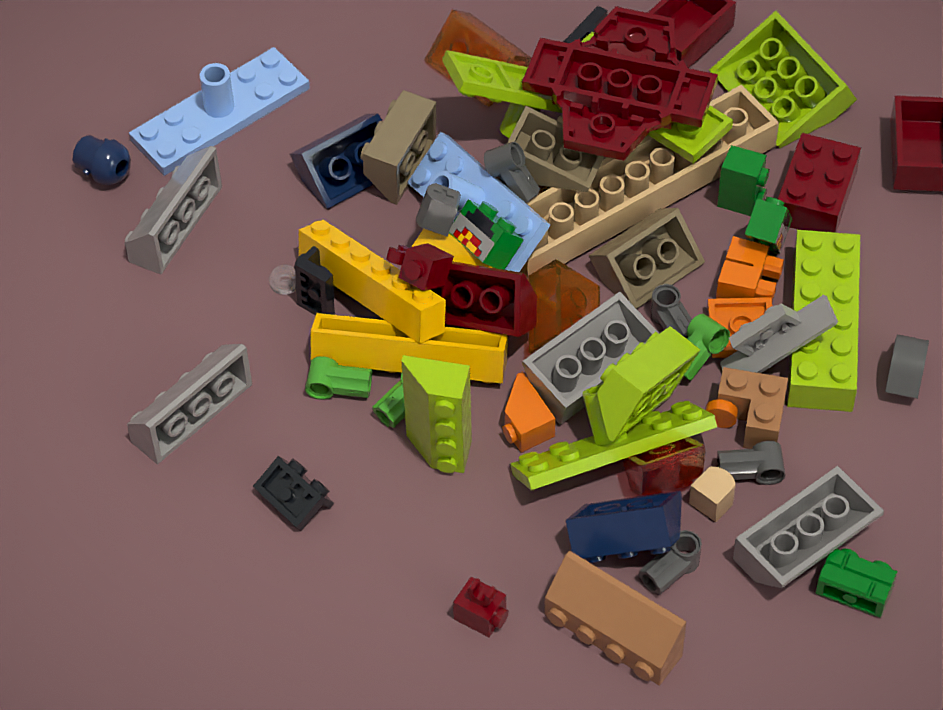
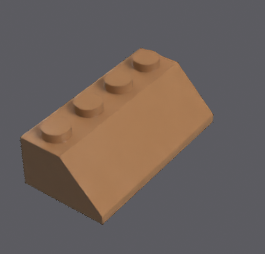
(615, 619)

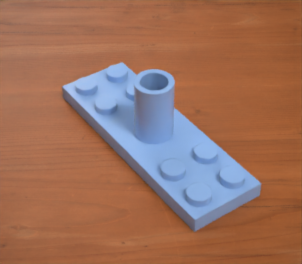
(220, 109)
(455, 168)

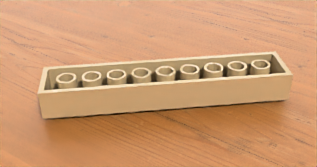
(642, 184)

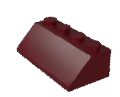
(489, 299)

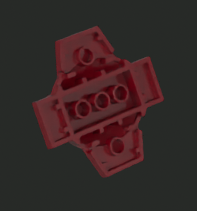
(619, 83)

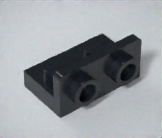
(314, 284)
(292, 492)

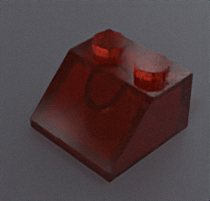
(665, 467)

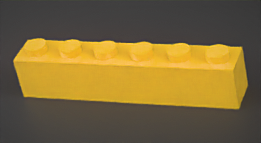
(375, 282)
(381, 346)

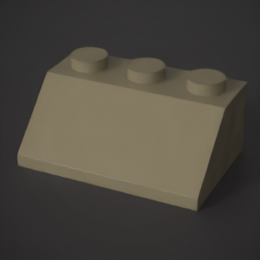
(399, 144)
(647, 256)

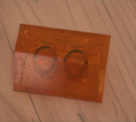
(471, 36)
(561, 301)

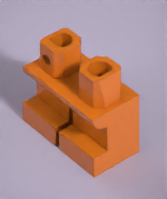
(745, 268)

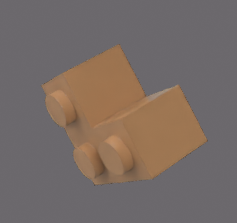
(758, 402)

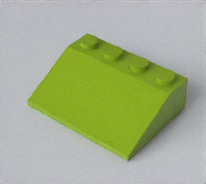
(785, 79)

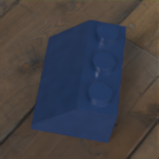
(333, 163)
(626, 526)

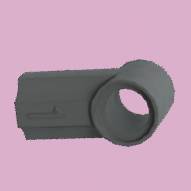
(509, 164)
(668, 309)
(761, 463)
(671, 565)

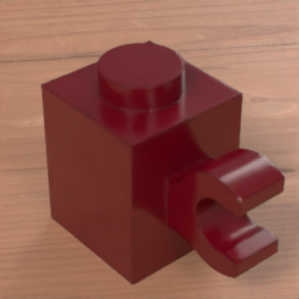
(422, 265)
(480, 607)

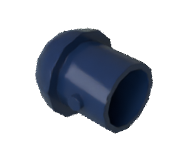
(105, 159)

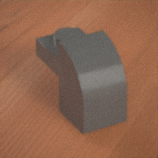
(907, 366)

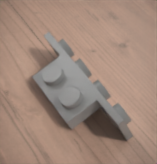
(778, 335)

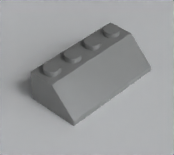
(175, 211)
(583, 353)
(191, 402)
(805, 529)

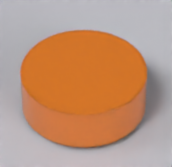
(724, 412)

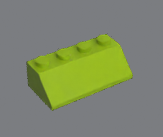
(643, 380)
(438, 411)

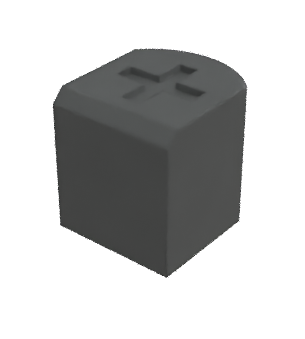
(438, 209)

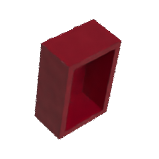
(697, 24)
(917, 143)
(819, 183)

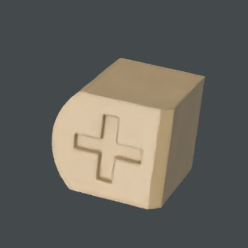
(713, 493)

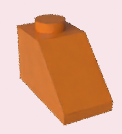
(527, 416)

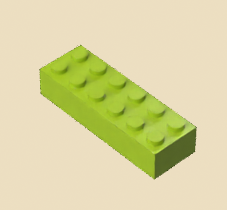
(826, 368)

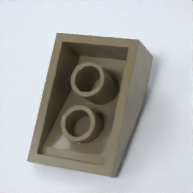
(546, 156)

